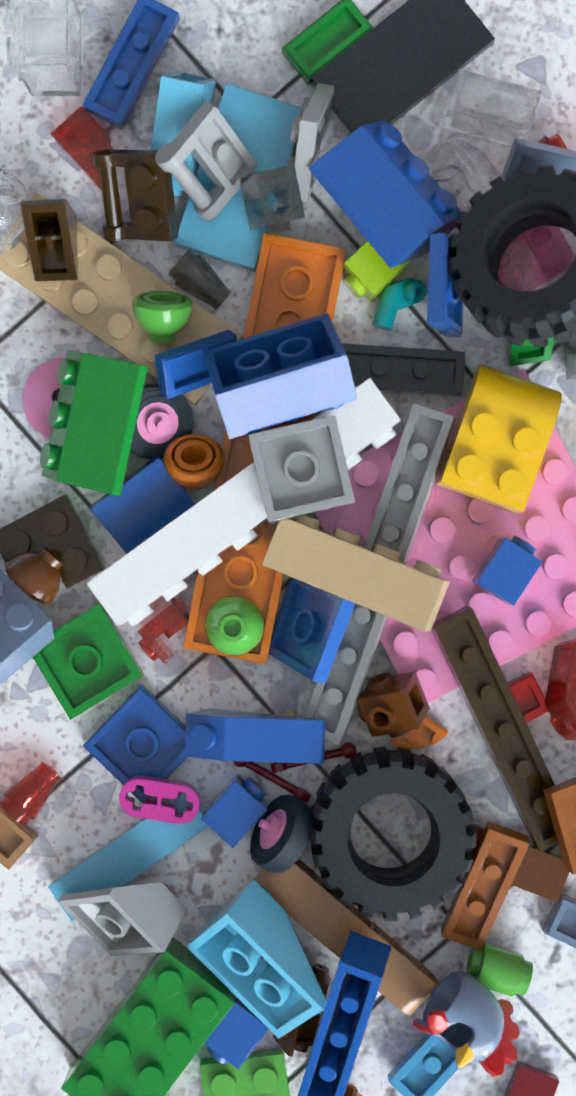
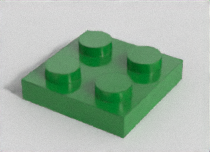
(87, 661)

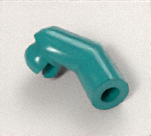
(397, 297)

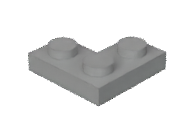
(308, 133)

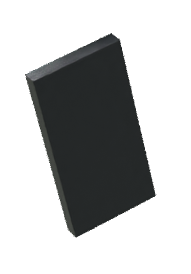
(403, 60)

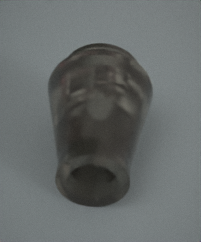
(199, 279)

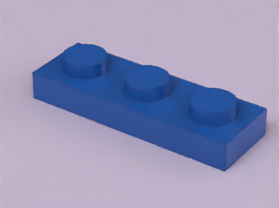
(131, 62)

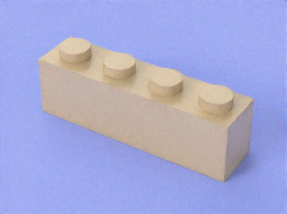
(357, 573)

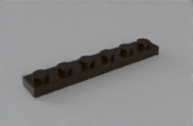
(498, 720)

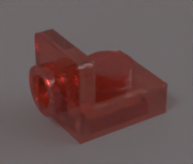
(167, 622)

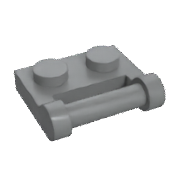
(218, 153)

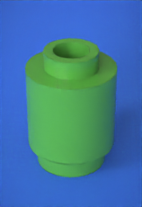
(500, 969)

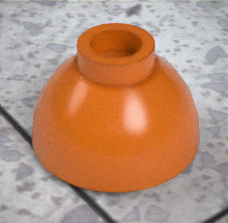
(194, 460)

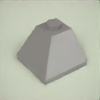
(128, 917)

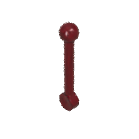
(347, 750)
(298, 792)

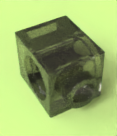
(284, 186)

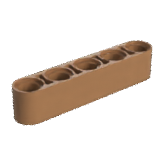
(318, 911)

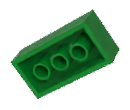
(153, 1029)

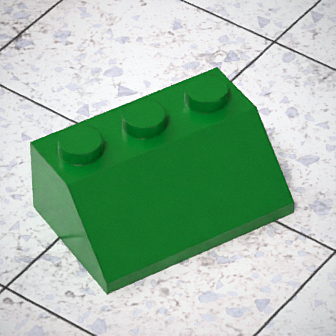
(93, 422)

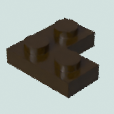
(61, 531)

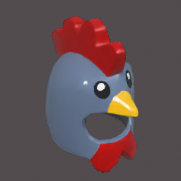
(471, 1022)

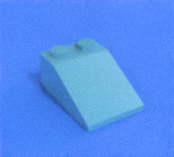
(260, 959)

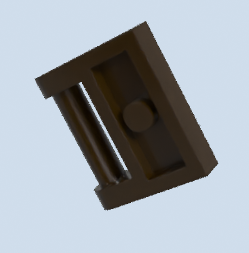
(148, 194)

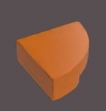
(426, 735)

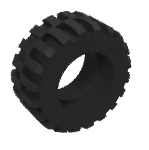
(485, 234)
(401, 887)

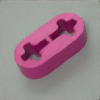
(158, 809)

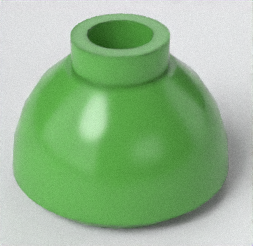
(162, 314)
(234, 625)

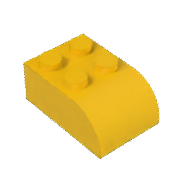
(500, 439)

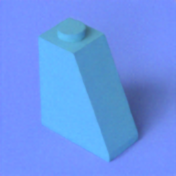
(177, 102)

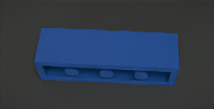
(345, 1016)

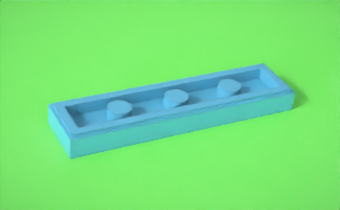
(129, 854)

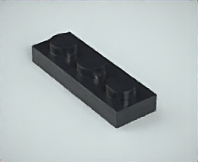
(407, 369)

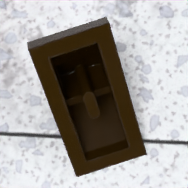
(51, 239)

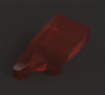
(79, 138)

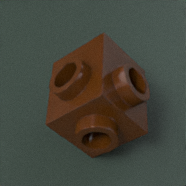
(392, 704)

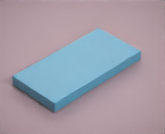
(265, 131)

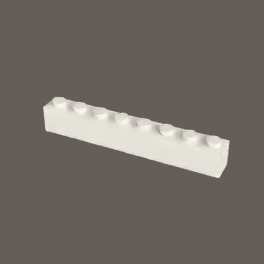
(223, 520)

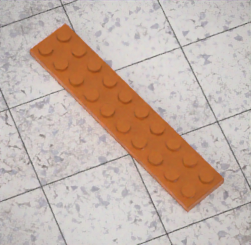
(290, 285)

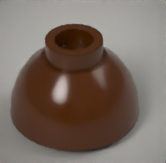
(36, 574)

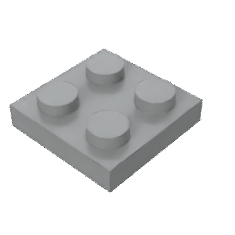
(301, 468)

